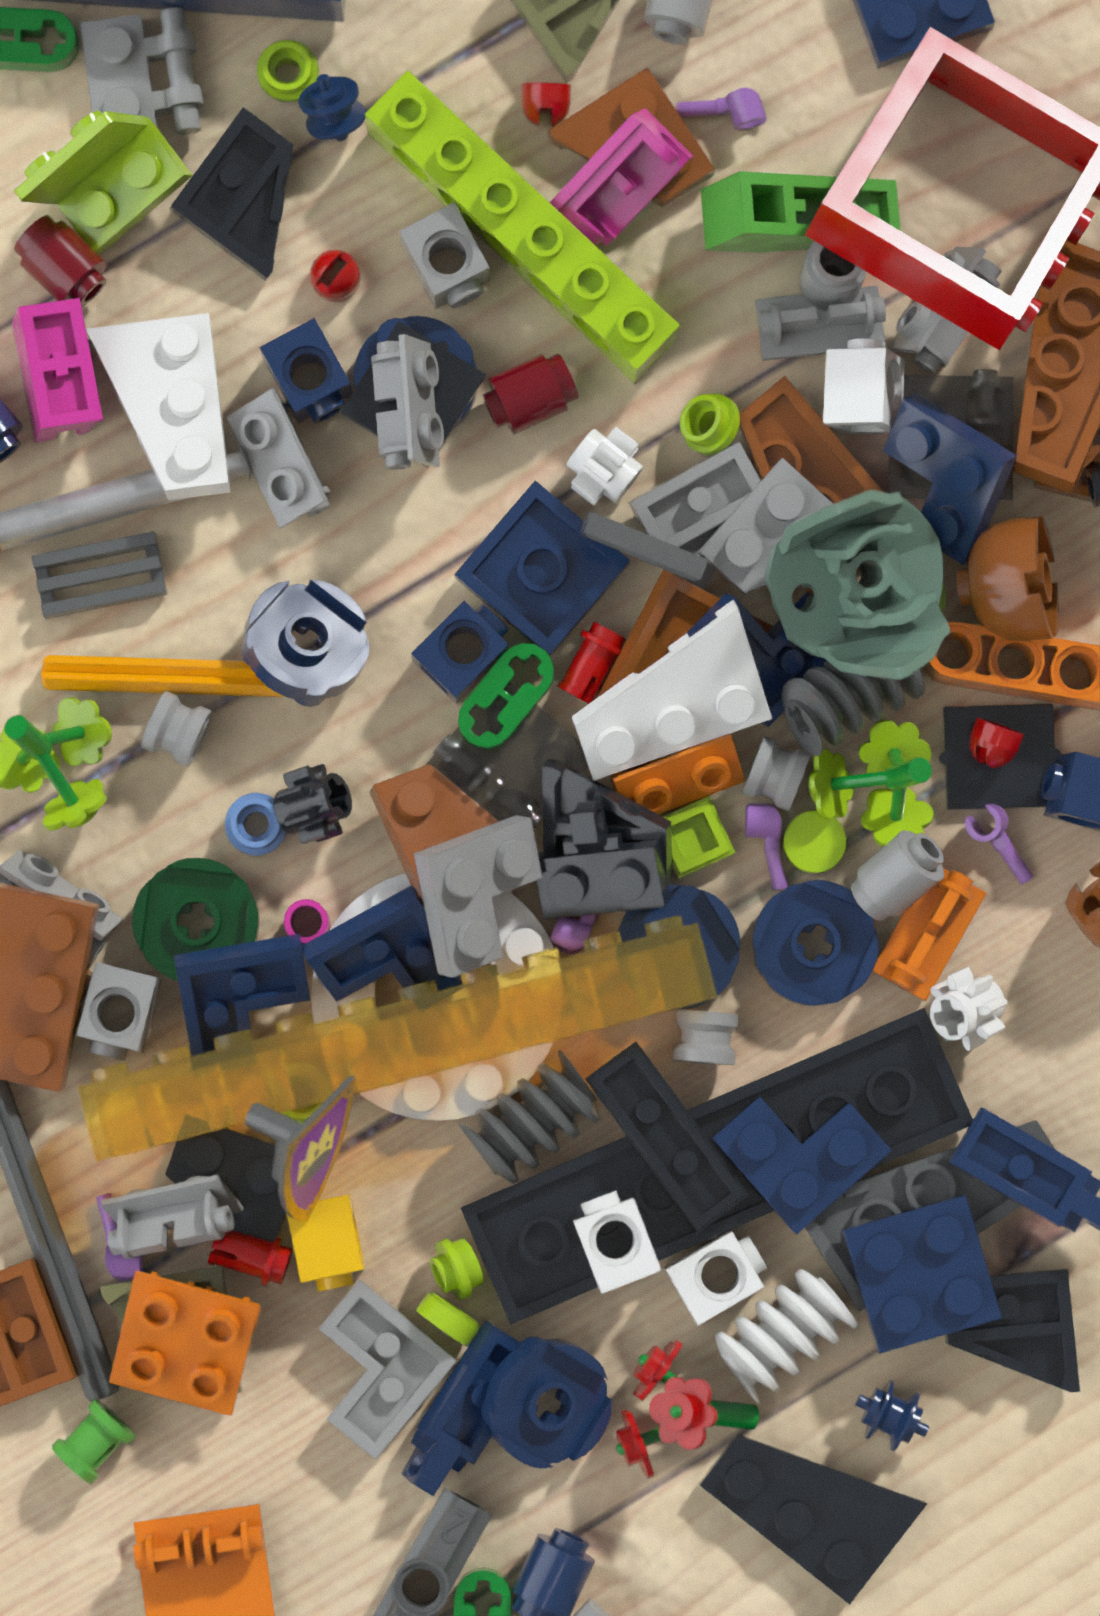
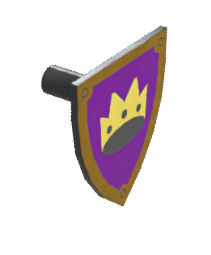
(305, 1150)

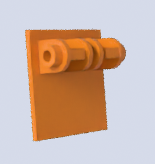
(184, 1342)
(204, 1564)

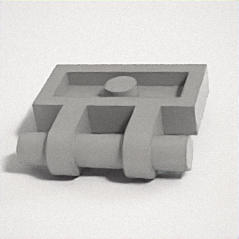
(120, 70)

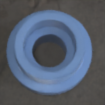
(236, 819)

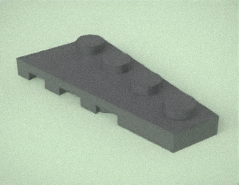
(902, 1190)

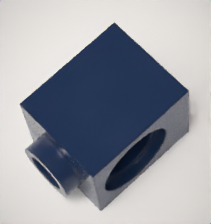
(304, 346)
(458, 678)
(1073, 790)

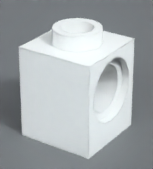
(862, 387)
(636, 1263)
(687, 1278)

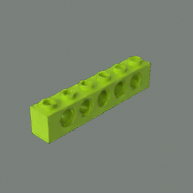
(521, 227)

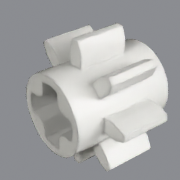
(604, 465)
(967, 1008)

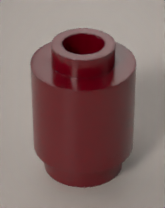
(61, 261)
(530, 393)

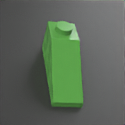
(775, 209)

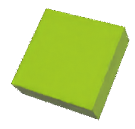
(697, 838)

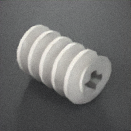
(783, 1332)

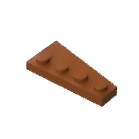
(1063, 375)

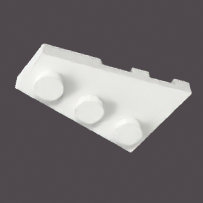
(172, 398)
(682, 700)

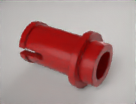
(591, 662)
(252, 1256)

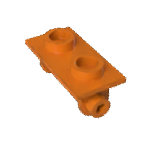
(682, 777)
(929, 934)

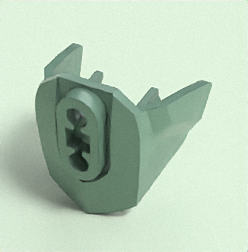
(868, 627)

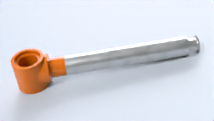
(94, 505)

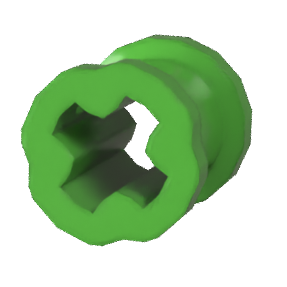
(93, 1441)

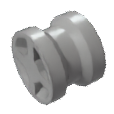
(176, 729)
(776, 773)
(705, 1037)

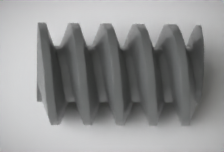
(835, 697)
(533, 1119)

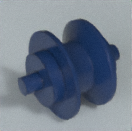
(332, 107)
(892, 1415)

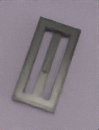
(643, 546)
(94, 551)

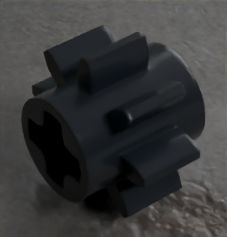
(312, 803)

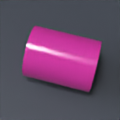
(301, 905)

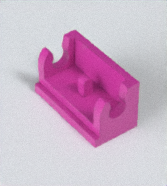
(621, 178)
(56, 368)

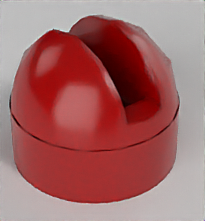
(546, 97)
(345, 282)
(994, 742)

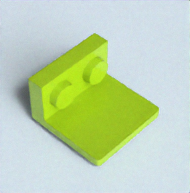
(106, 175)

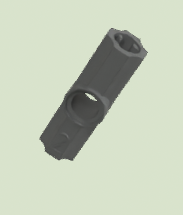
(441, 1548)

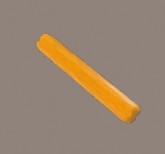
(152, 676)

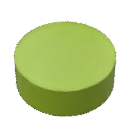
(814, 842)
(448, 1318)

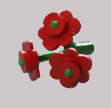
(681, 1411)

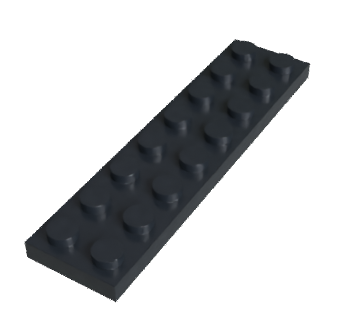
(528, 1230)

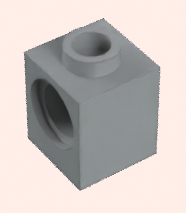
(442, 231)
(112, 982)

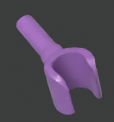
(742, 104)
(765, 822)
(1000, 841)
(571, 933)
(117, 1265)

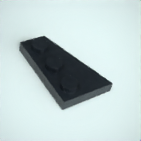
(812, 1513)

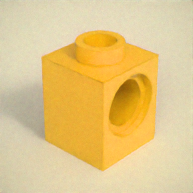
(328, 1244)

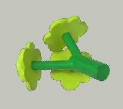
(29, 759)
(893, 759)

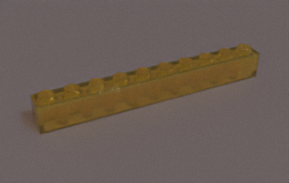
(399, 1040)

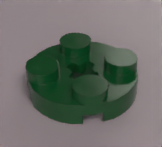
(174, 893)

